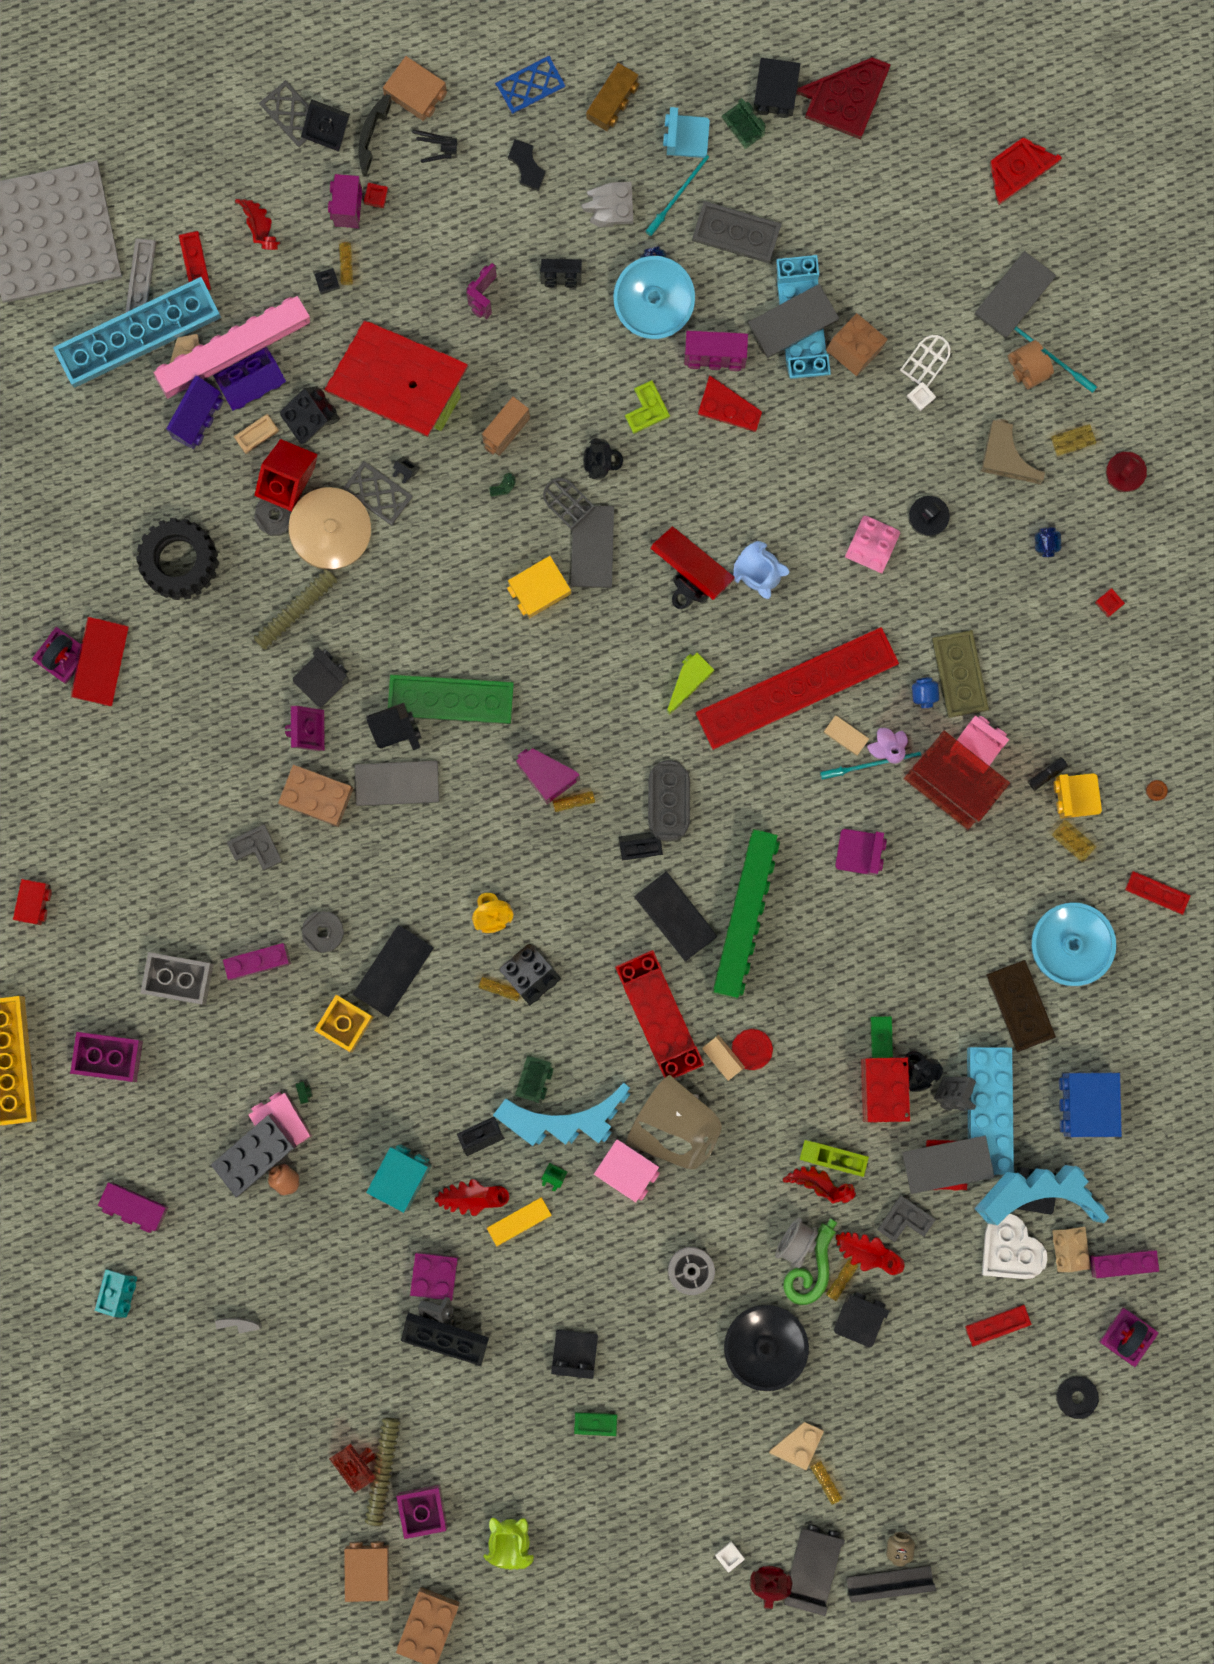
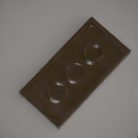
(1020, 1006)

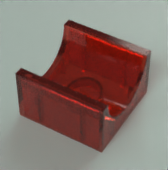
(956, 780)

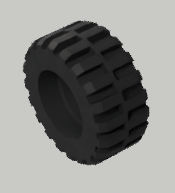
(196, 578)

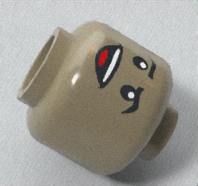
(900, 1548)

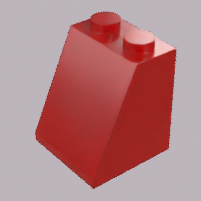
(285, 474)

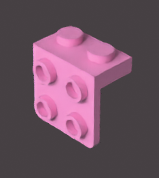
(872, 544)
(983, 739)

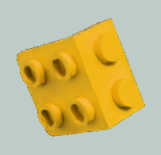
(1077, 795)

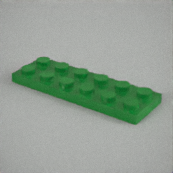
(453, 698)

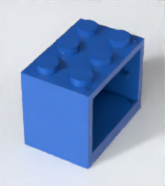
(1090, 1105)

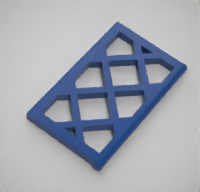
(527, 100)

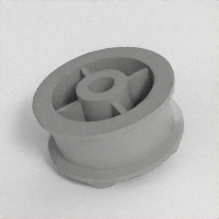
(796, 1243)
(679, 1266)

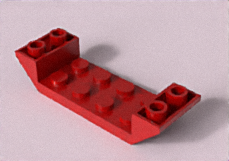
(659, 1015)

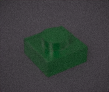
(304, 1092)

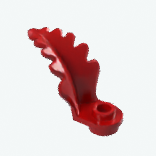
(258, 224)
(821, 1184)
(472, 1197)
(870, 1254)

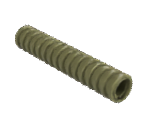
(295, 609)
(382, 1471)

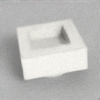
(921, 396)
(729, 1556)

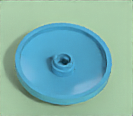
(654, 297)
(1073, 944)

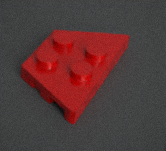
(1019, 167)

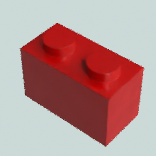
(32, 902)

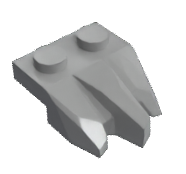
(610, 204)

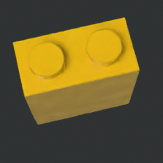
(538, 587)

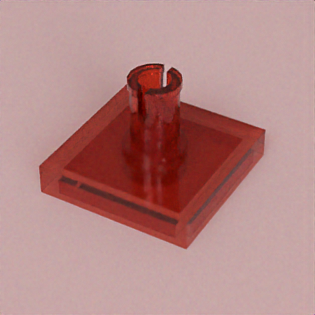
(354, 1467)

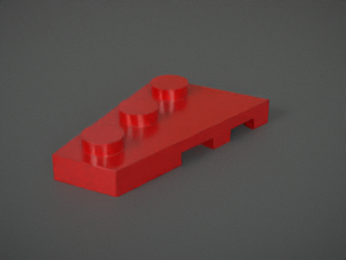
(728, 407)

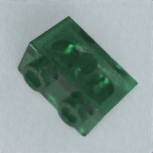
(744, 123)
(533, 1079)

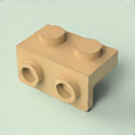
(1071, 1249)

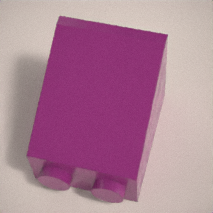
(546, 774)

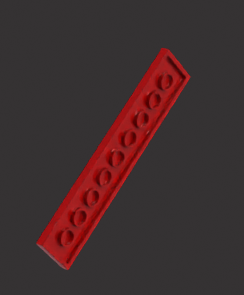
(796, 688)

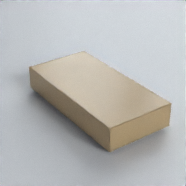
(256, 433)
(846, 735)
(723, 1057)

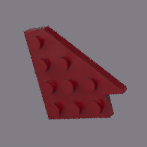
(846, 97)

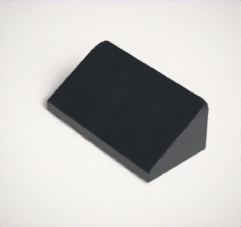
(639, 846)
(480, 1136)

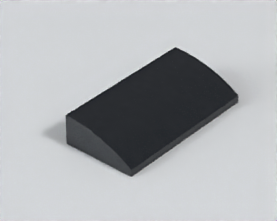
(393, 971)

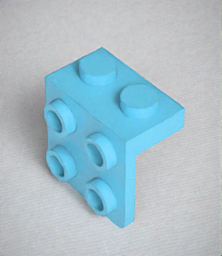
(686, 135)

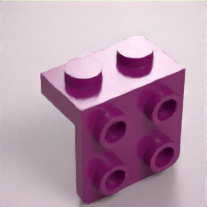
(480, 304)
(860, 852)

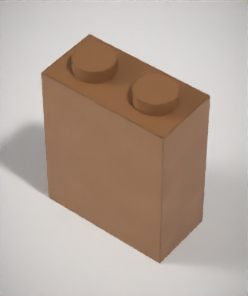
(415, 88)
(505, 426)
(366, 1572)

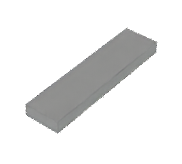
(141, 273)

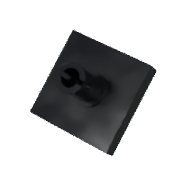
(325, 125)

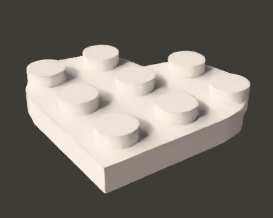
(1011, 1252)

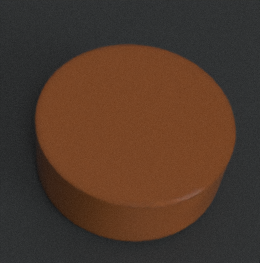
(1156, 790)

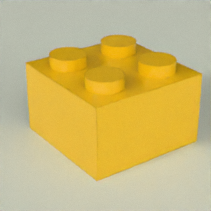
(344, 1023)

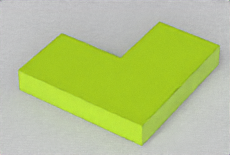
(652, 409)

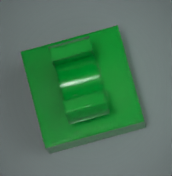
(554, 1176)

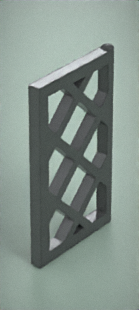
(275, 114)
(394, 488)

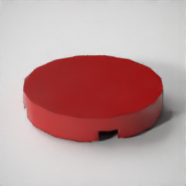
(749, 1054)

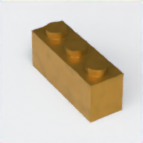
(613, 97)

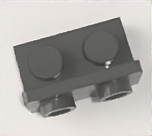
(955, 1093)
(438, 1313)

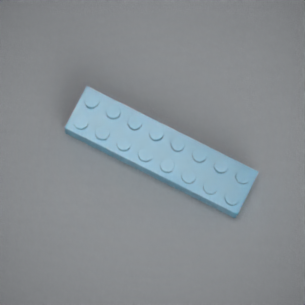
(137, 332)

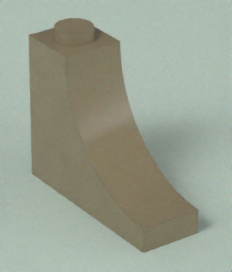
(1002, 457)

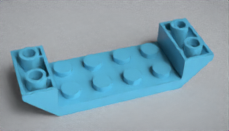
(809, 355)

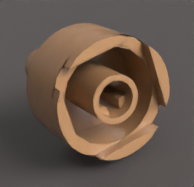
(1031, 364)

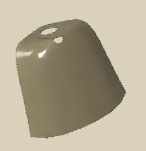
(693, 1124)

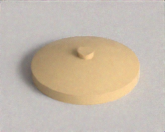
(329, 528)

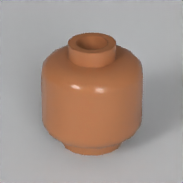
(283, 1179)

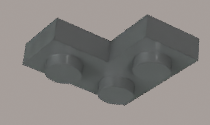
(257, 842)
(903, 1214)

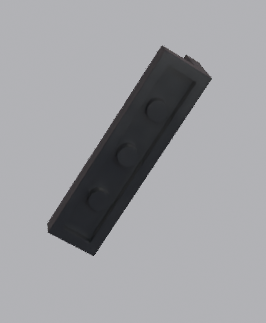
(890, 1583)

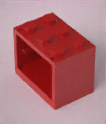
(885, 1090)

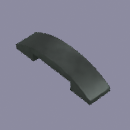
(379, 111)

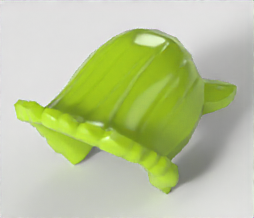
(509, 1544)

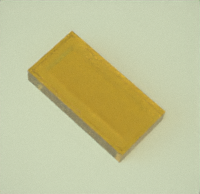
(1073, 440)
(1073, 841)

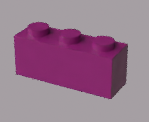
(256, 962)
(132, 1207)
(1124, 1263)

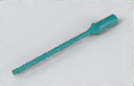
(661, 216)
(1077, 376)
(843, 770)

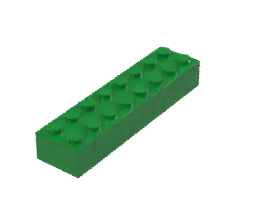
(745, 912)

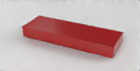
(194, 257)
(1157, 893)
(998, 1325)

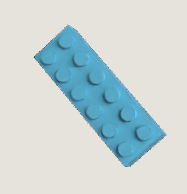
(993, 1102)

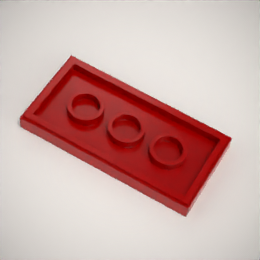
(692, 563)
(99, 661)

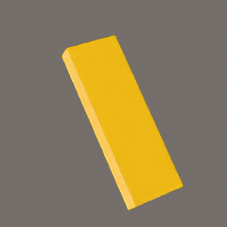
(519, 1221)

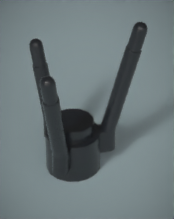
(448, 145)

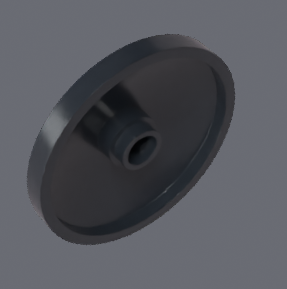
(766, 1348)

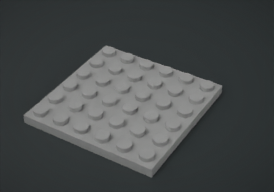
(55, 232)

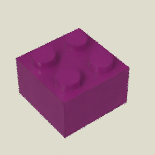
(346, 201)
(434, 1276)
(422, 1511)

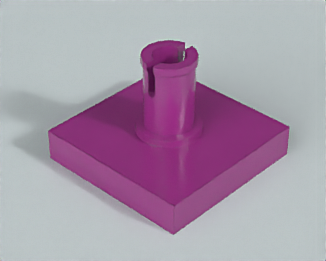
(306, 728)

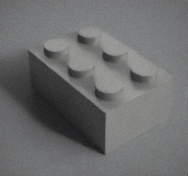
(177, 978)

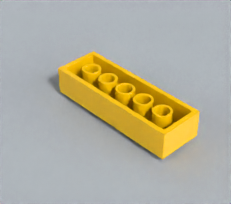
(16, 1076)

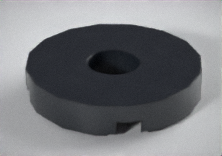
(1068, 1388)

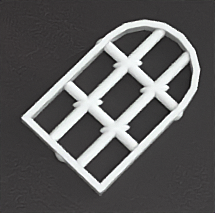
(919, 362)

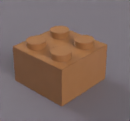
(856, 344)

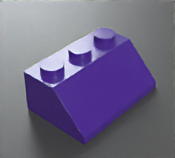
(249, 378)
(195, 413)

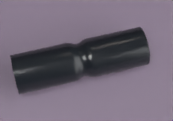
(1050, 772)

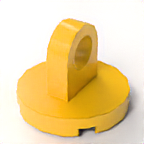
(491, 915)

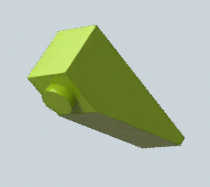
(692, 675)
(834, 1158)

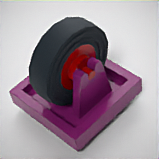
(59, 655)
(1128, 1337)

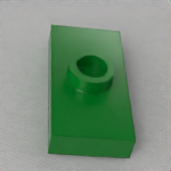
(881, 1037)
(595, 1424)

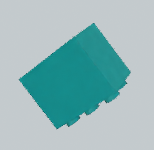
(399, 1177)

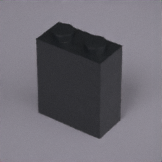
(776, 87)

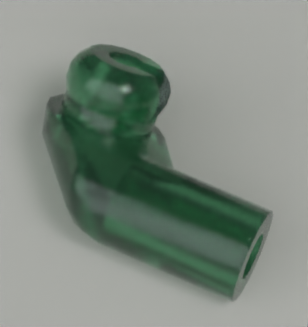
(505, 487)

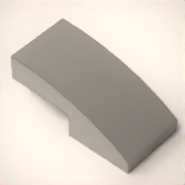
(243, 1325)

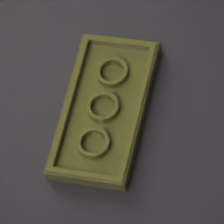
(960, 674)

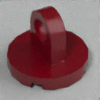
(1126, 472)
(770, 1584)

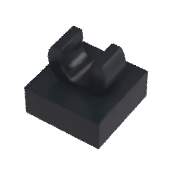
(327, 281)
(406, 468)

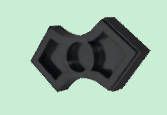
(522, 156)

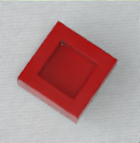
(376, 195)
(1109, 602)

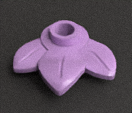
(887, 743)

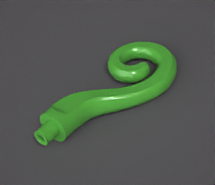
(823, 1239)

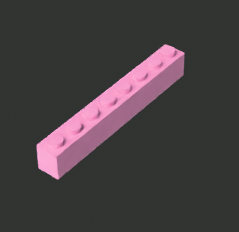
(232, 347)

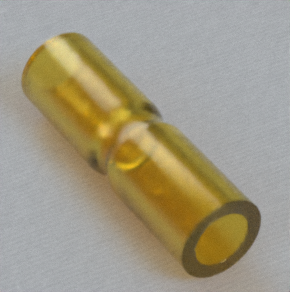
(346, 260)
(575, 801)
(498, 988)
(843, 1278)
(827, 1485)

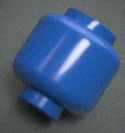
(925, 692)

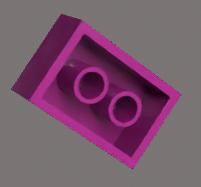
(716, 350)
(106, 1057)

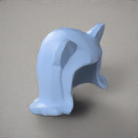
(759, 569)

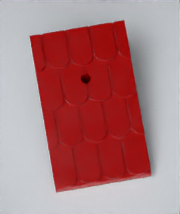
(398, 379)

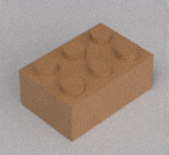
(315, 795)
(427, 1627)

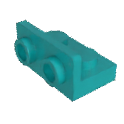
(116, 1294)

